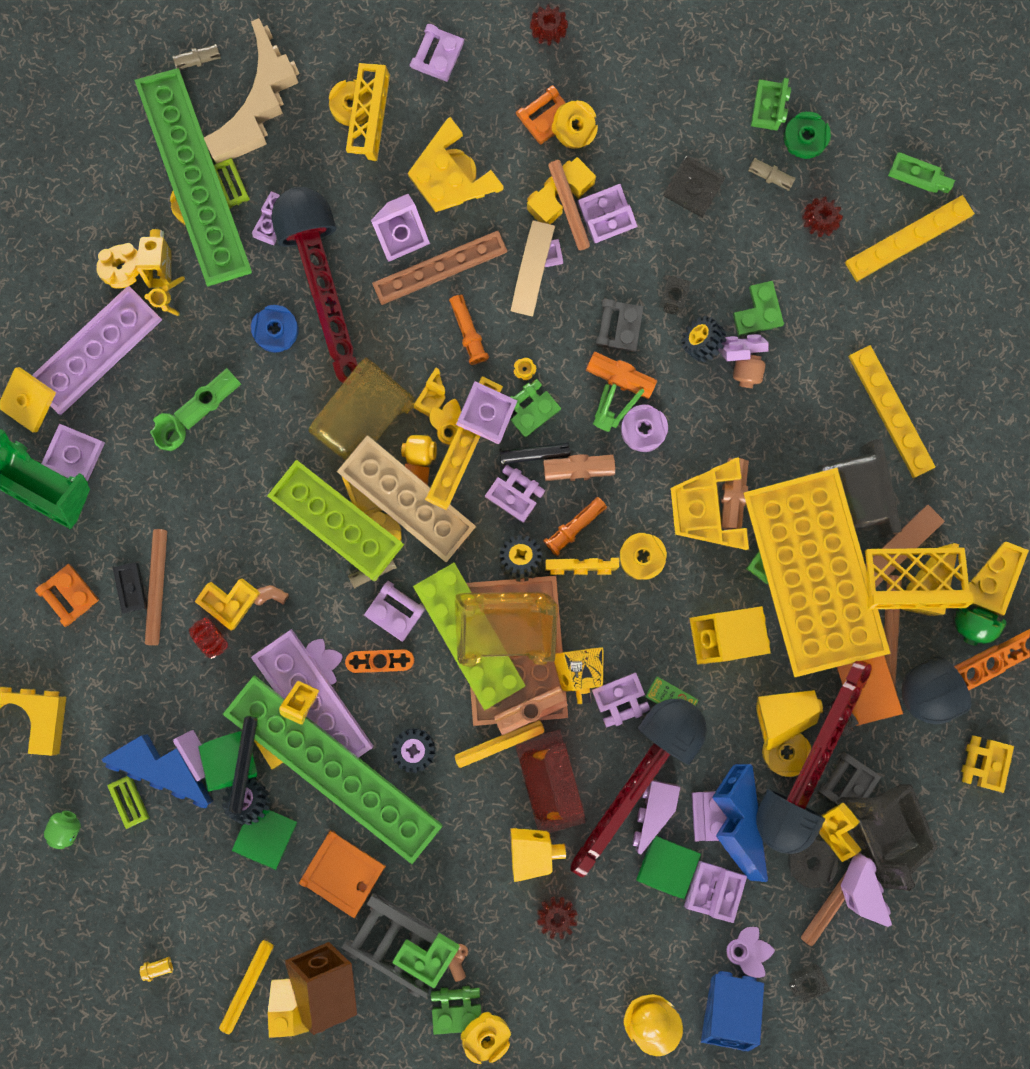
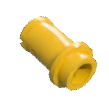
(155, 969)

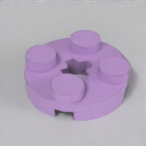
(651, 417)

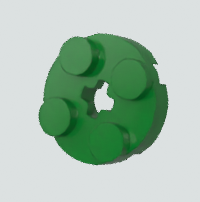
(817, 128)

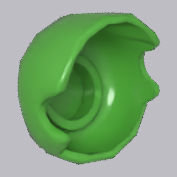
(163, 425)

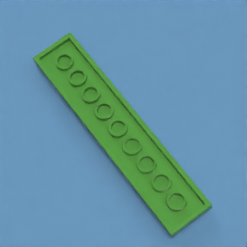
(193, 177)
(336, 772)

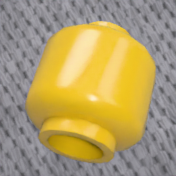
(419, 450)

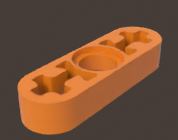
(362, 655)

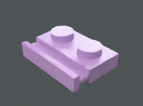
(706, 816)

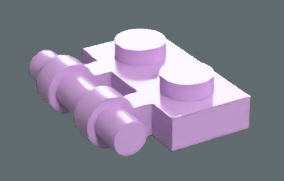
(512, 500)
(617, 693)

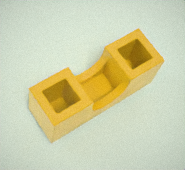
(543, 204)

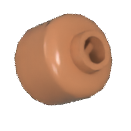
(749, 371)

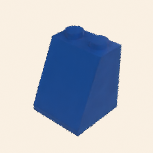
(733, 1012)

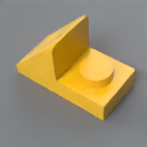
(298, 702)

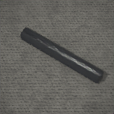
(243, 764)

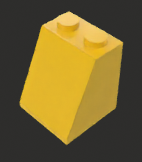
(730, 635)

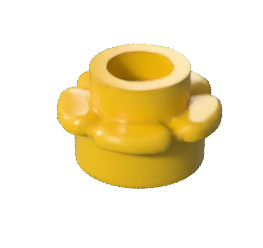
(524, 362)

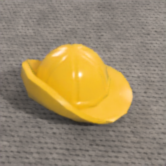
(653, 1024)

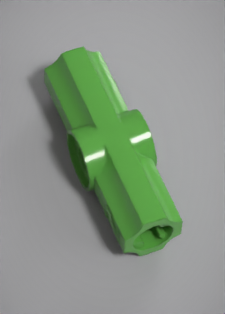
(195, 409)

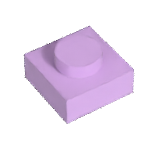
(554, 255)

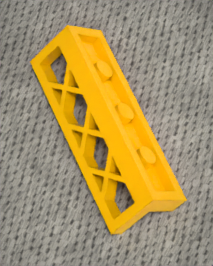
(376, 114)

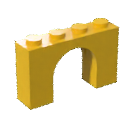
(45, 715)

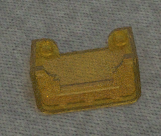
(360, 408)
(505, 626)

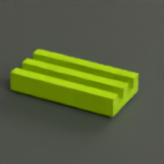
(237, 199)
(144, 815)

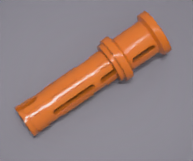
(472, 339)
(568, 532)

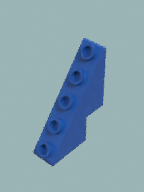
(168, 772)
(739, 832)

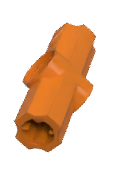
(621, 374)

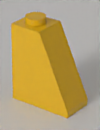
(787, 715)

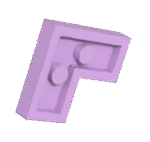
(740, 349)

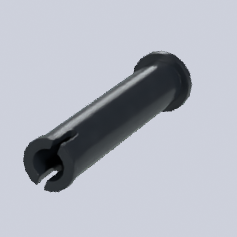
(534, 453)

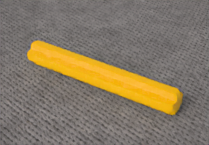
(499, 743)
(246, 987)

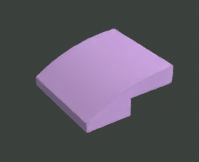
(610, 223)
(725, 894)

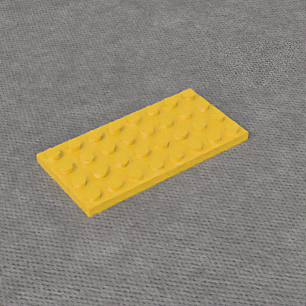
(815, 572)

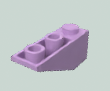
(661, 805)

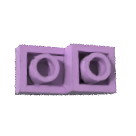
(264, 228)

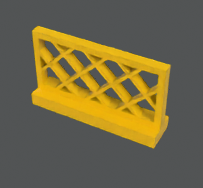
(918, 599)

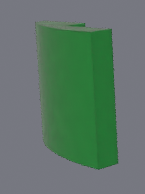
(220, 761)
(266, 839)
(668, 867)

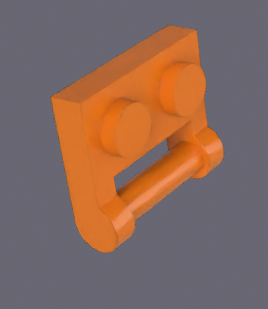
(541, 126)
(74, 591)

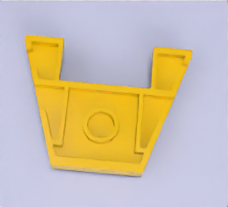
(441, 178)
(698, 508)

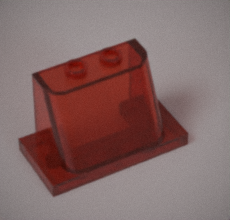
(550, 782)

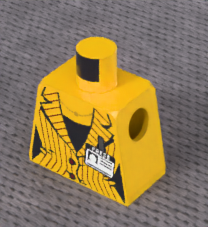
(580, 671)

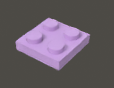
(486, 412)
(72, 453)

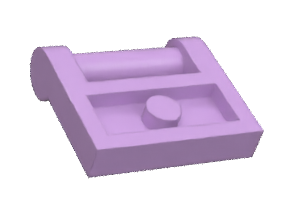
(444, 54)
(391, 618)

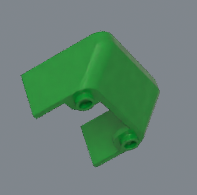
(40, 486)

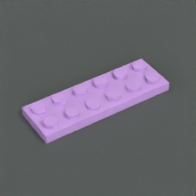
(97, 348)
(286, 663)

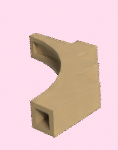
(246, 129)

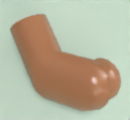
(271, 592)
(455, 965)

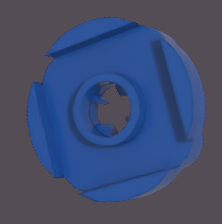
(265, 338)

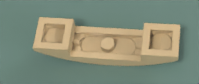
(532, 268)

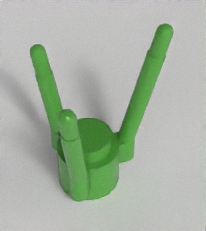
(605, 418)

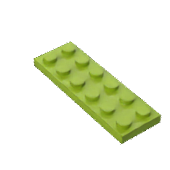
(335, 520)
(493, 676)

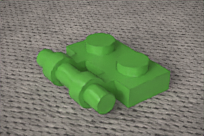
(537, 412)
(454, 1018)

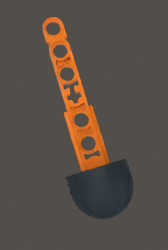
(940, 691)

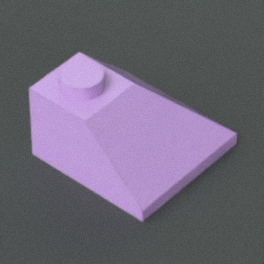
(399, 228)

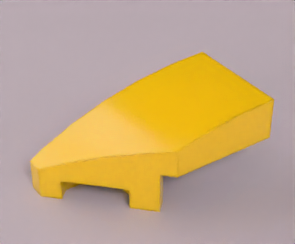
(432, 395)

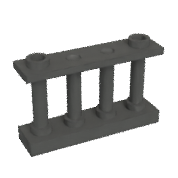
(399, 919)

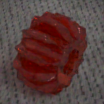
(548, 24)
(816, 222)
(208, 638)
(566, 921)

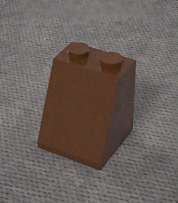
(322, 987)

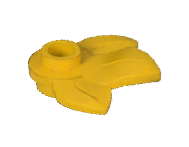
(445, 419)

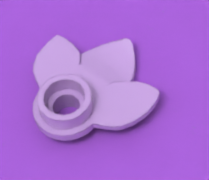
(325, 659)
(753, 952)

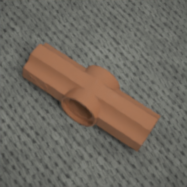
(579, 467)
(734, 499)
(545, 703)

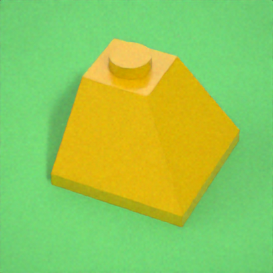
(283, 1011)

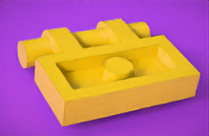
(994, 764)

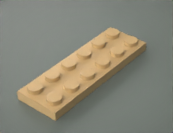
(403, 498)

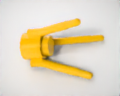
(161, 297)

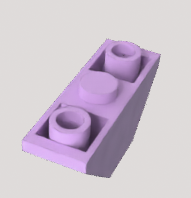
(864, 891)

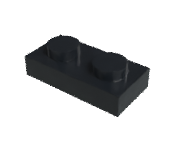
(130, 587)

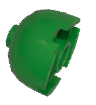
(978, 625)

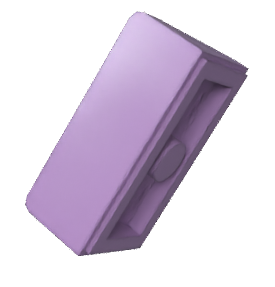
(188, 747)

